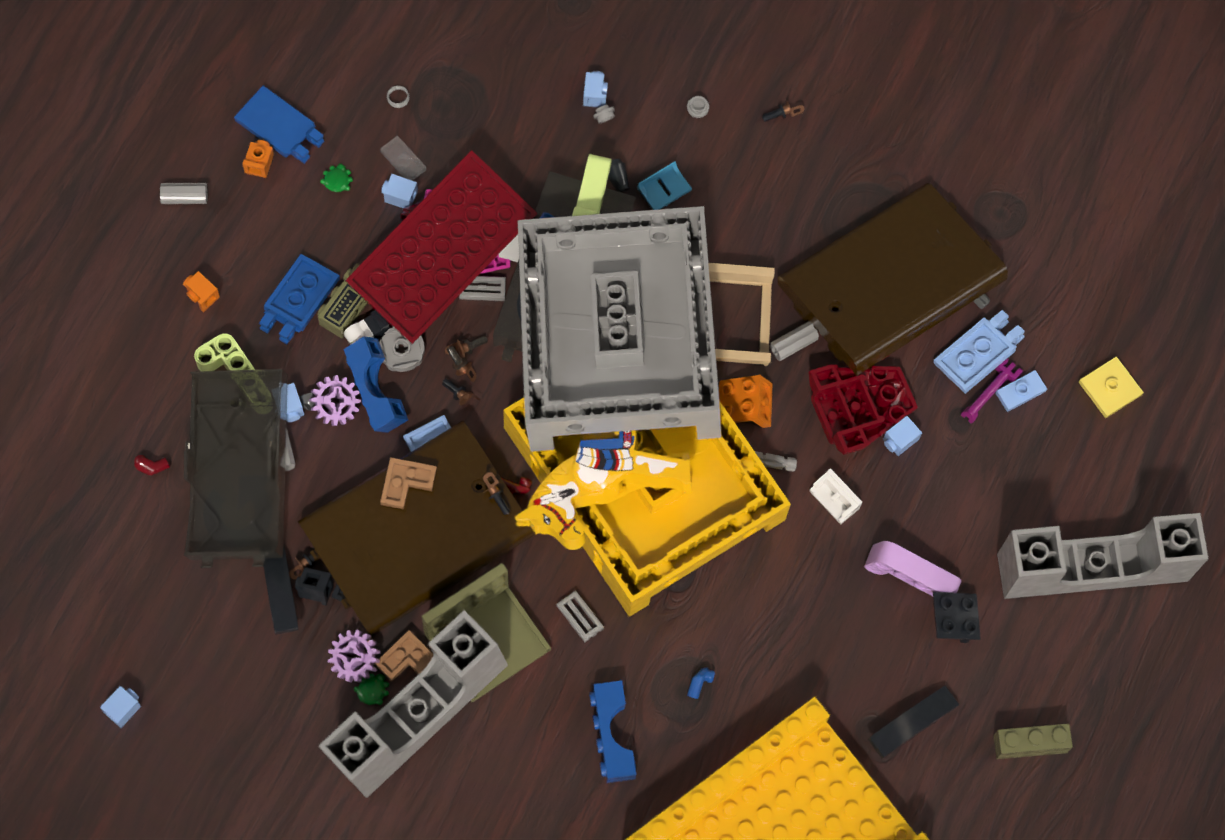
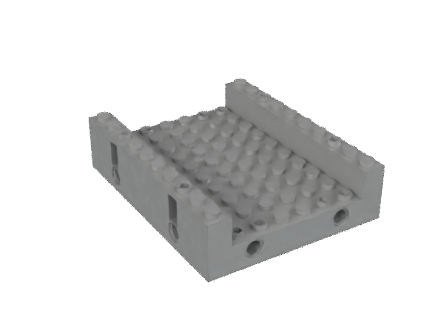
(617, 324)

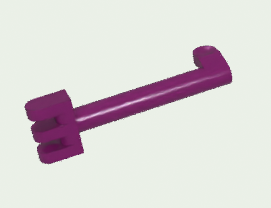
(1005, 374)

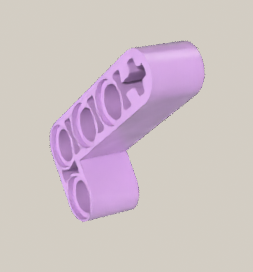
(893, 559)

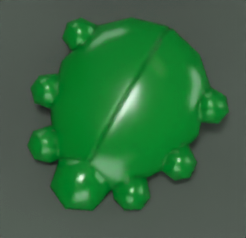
(337, 178)
(372, 689)

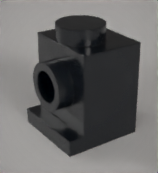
(315, 585)

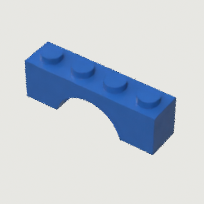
(365, 360)
(618, 761)

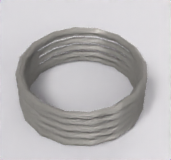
(398, 105)

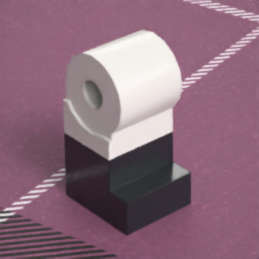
(372, 326)

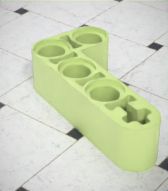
(593, 186)
(221, 357)

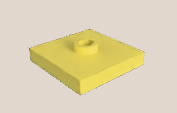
(1111, 387)

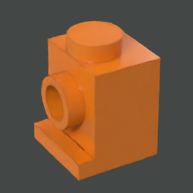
(258, 165)
(201, 290)

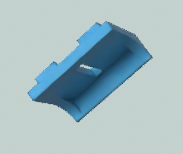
(671, 179)

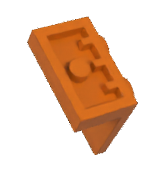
(747, 399)

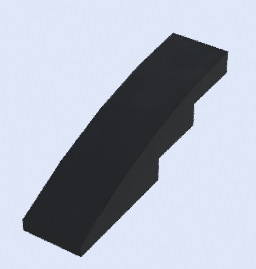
(280, 594)
(913, 722)

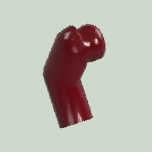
(149, 467)
(522, 487)

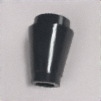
(618, 175)

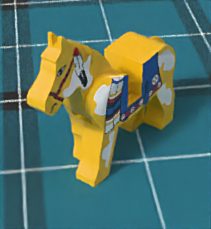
(598, 474)

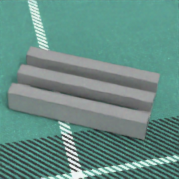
(483, 288)
(591, 632)

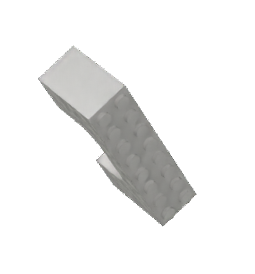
(1043, 564)
(460, 668)

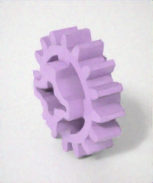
(334, 409)
(356, 644)

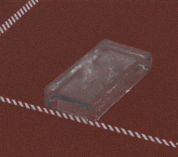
(403, 159)

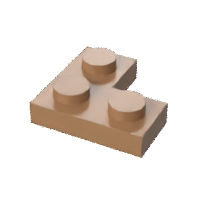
(401, 476)
(404, 653)

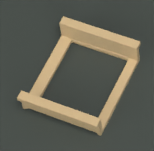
(748, 276)

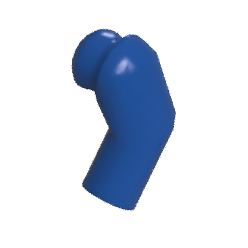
(698, 680)

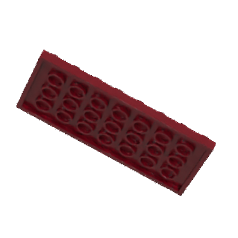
(440, 247)

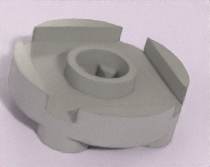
(404, 361)

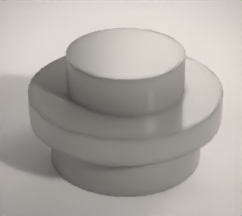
(698, 107)
(604, 113)

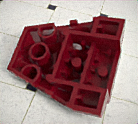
(859, 407)

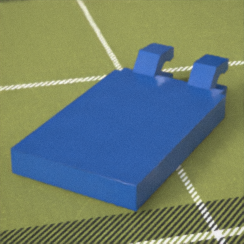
(278, 124)
(298, 297)

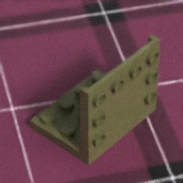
(499, 615)

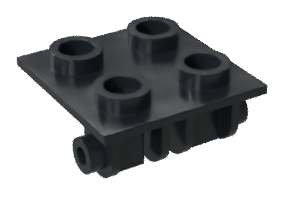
(956, 616)

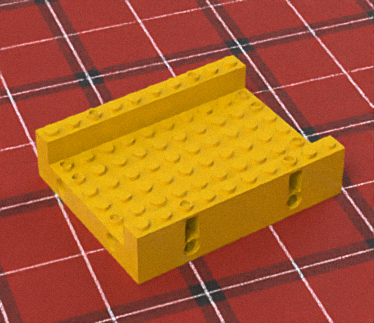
(661, 533)
(785, 787)

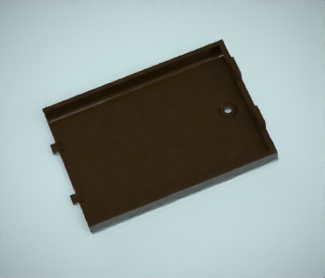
(892, 278)
(404, 557)

